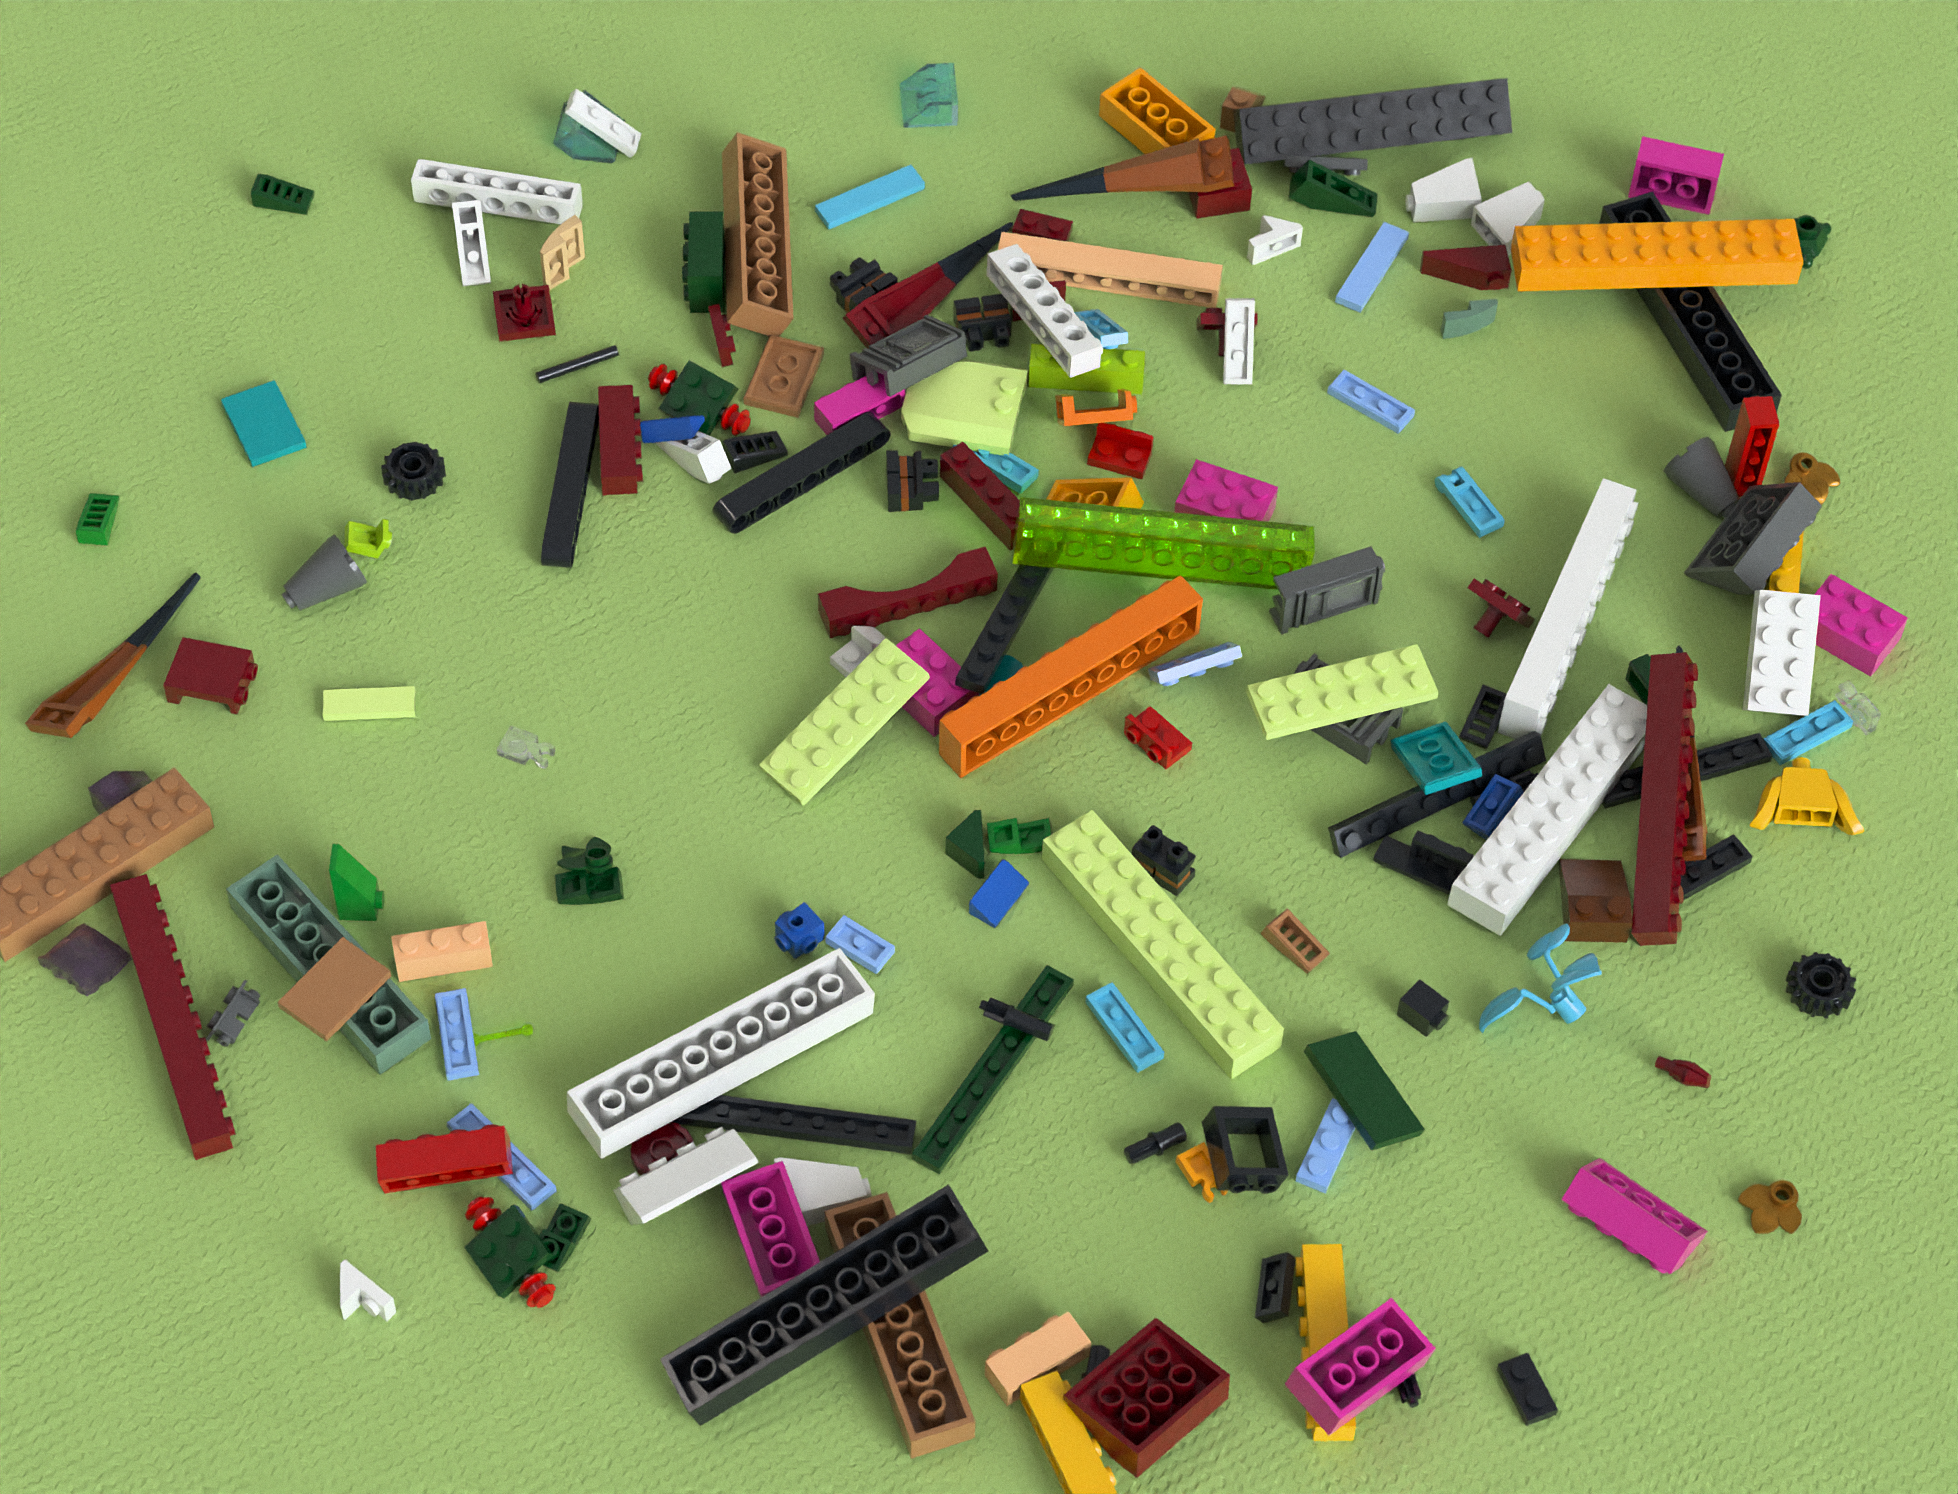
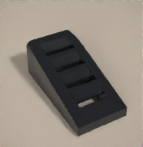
(748, 460)
(1492, 696)

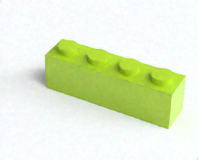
(1117, 371)

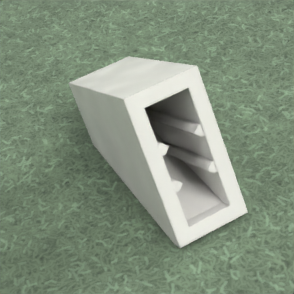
(1445, 194)
(1499, 215)
(824, 1186)

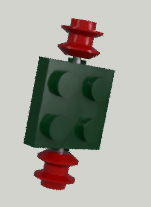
(699, 393)
(509, 1251)

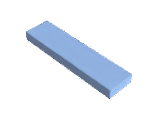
(1372, 267)
(527, 1180)

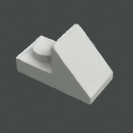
(1274, 239)
(863, 642)
(358, 1290)

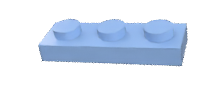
(1195, 663)
(1326, 1148)

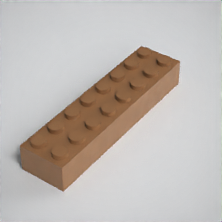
(757, 236)
(100, 853)
(908, 1349)

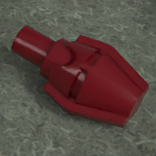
(1684, 1072)

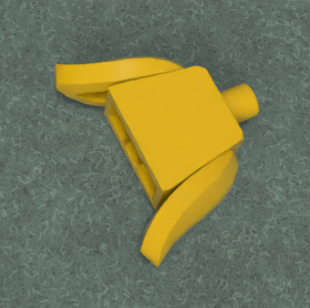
(1806, 798)

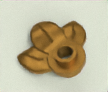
(1815, 478)
(1769, 1210)

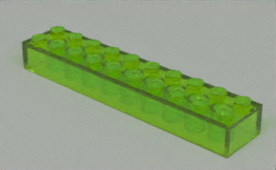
(1158, 543)

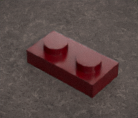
(1042, 225)
(724, 343)

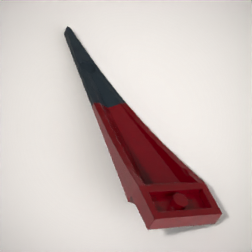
(917, 294)

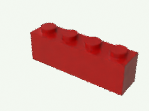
(1752, 442)
(443, 1158)

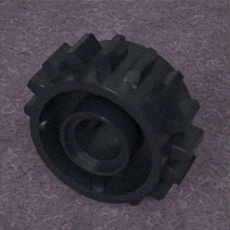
(413, 471)
(1815, 998)

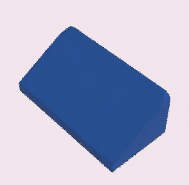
(670, 428)
(1492, 806)
(997, 894)

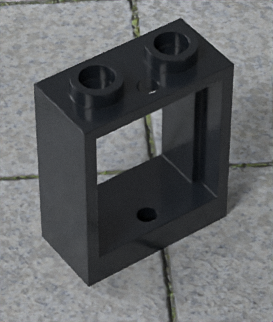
(1244, 1120)

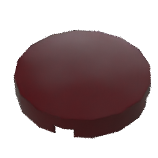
(658, 1144)

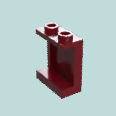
(210, 673)

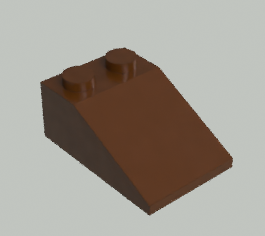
(1595, 900)

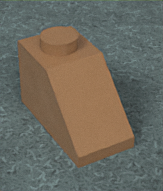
(1238, 99)

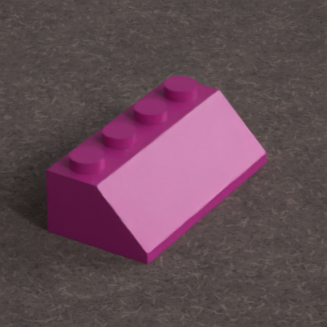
(1633, 1216)
(770, 1226)

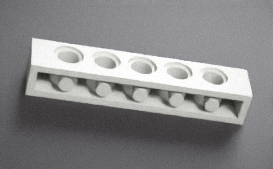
(498, 191)
(1044, 310)

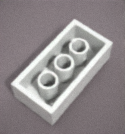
(1781, 652)

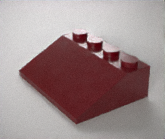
(1148, 1396)

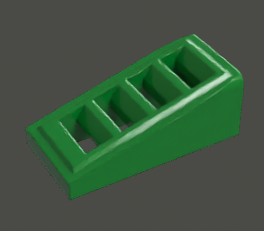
(97, 535)

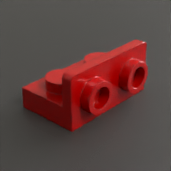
(1121, 450)
(1156, 737)

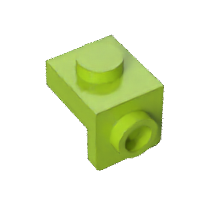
(367, 539)

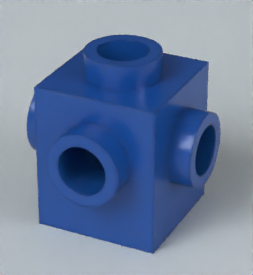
(799, 931)

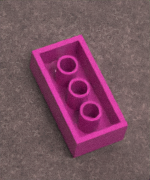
(1359, 1366)

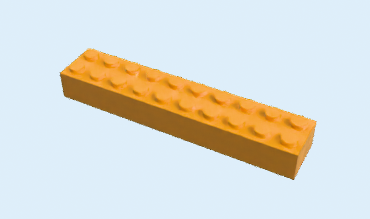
(1656, 255)

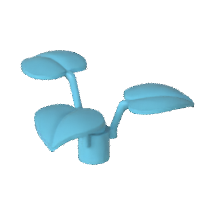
(1563, 997)

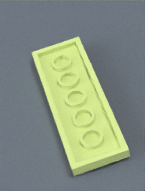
(1341, 691)
(844, 721)

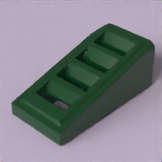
(265, 187)
(1638, 676)

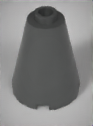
(1704, 477)
(323, 576)

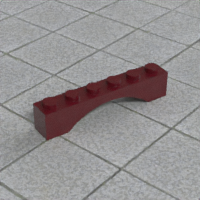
(966, 577)

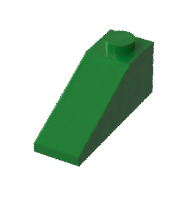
(354, 887)

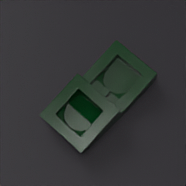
(585, 888)

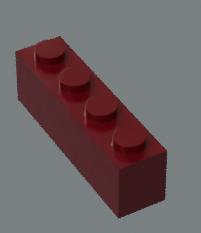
(618, 440)
(981, 491)

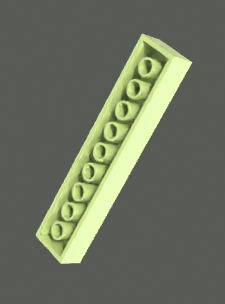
(1162, 944)

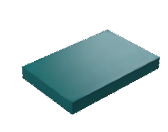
(263, 423)
(1436, 758)

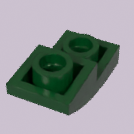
(563, 1235)

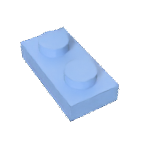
(860, 944)

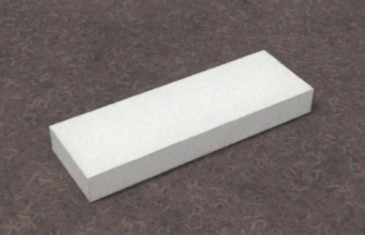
(603, 123)
(1238, 340)

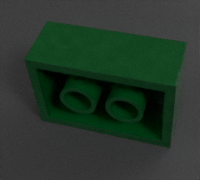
(705, 260)

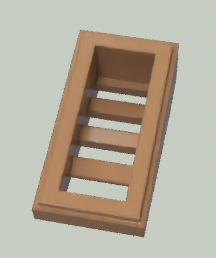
(1281, 942)

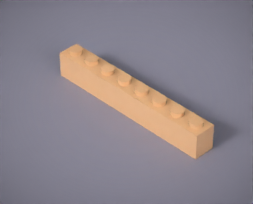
(1122, 270)

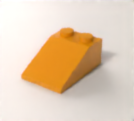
(1098, 491)

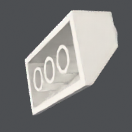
(684, 1176)

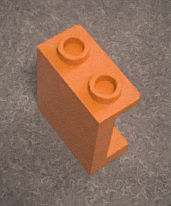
(1069, 416)

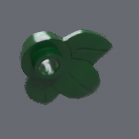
(594, 858)

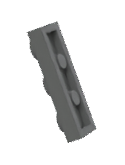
(1351, 166)

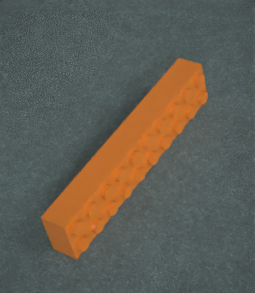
(1069, 676)

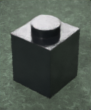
(1423, 1008)

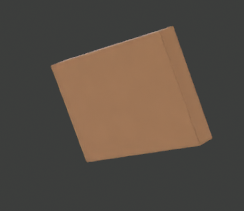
(784, 376)
(334, 989)

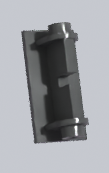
(239, 1003)

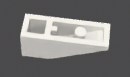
(471, 243)
(700, 456)

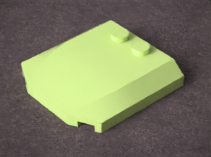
(967, 405)

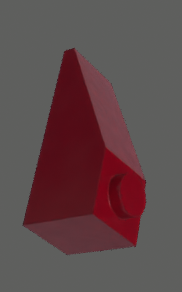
(1470, 266)

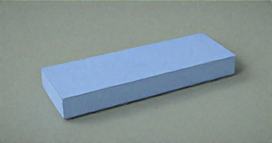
(1371, 401)
(456, 1034)

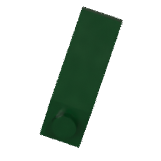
(1329, 191)

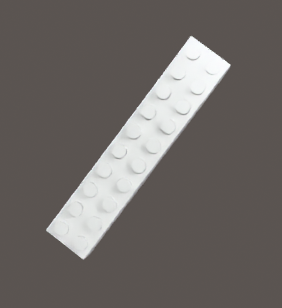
(1569, 611)
(1551, 811)
(719, 1053)

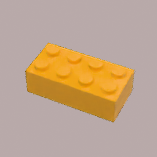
(1151, 114)

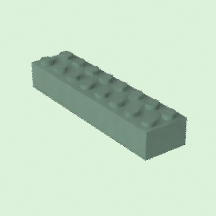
(299, 933)

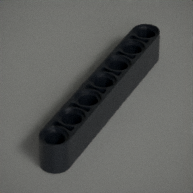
(801, 472)
(570, 485)

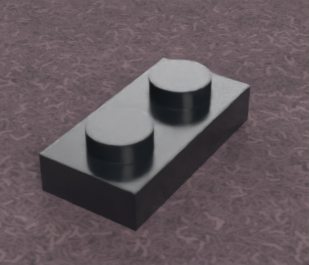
(1275, 1287)
(1527, 1389)

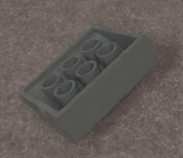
(1755, 537)

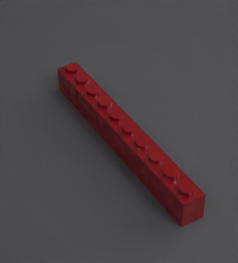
(1664, 799)
(171, 1017)

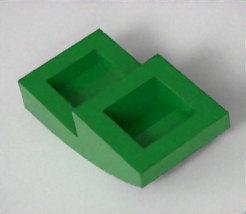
(1016, 838)

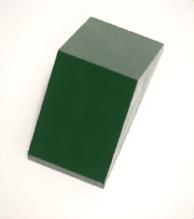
(967, 846)

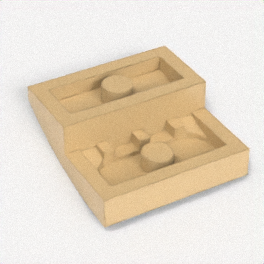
(562, 251)

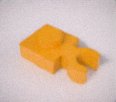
(1198, 1170)

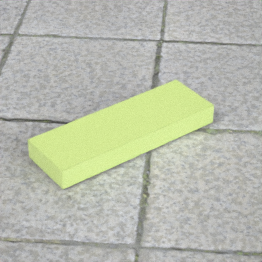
(369, 703)

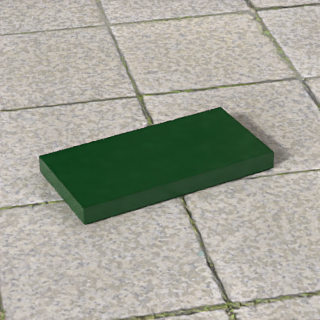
(1363, 1090)

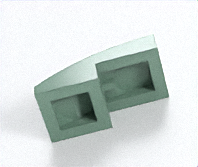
(1459, 323)

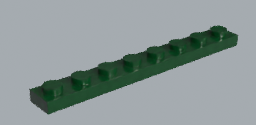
(989, 1074)

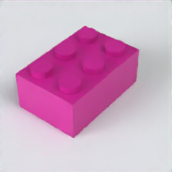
(1676, 174)
(1225, 493)
(1856, 625)
(939, 692)

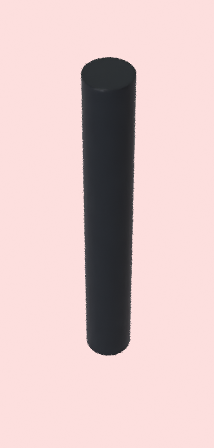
(576, 364)

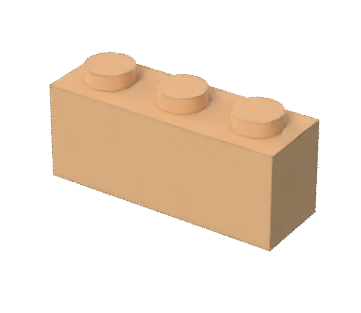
(442, 951)
(1049, 1349)

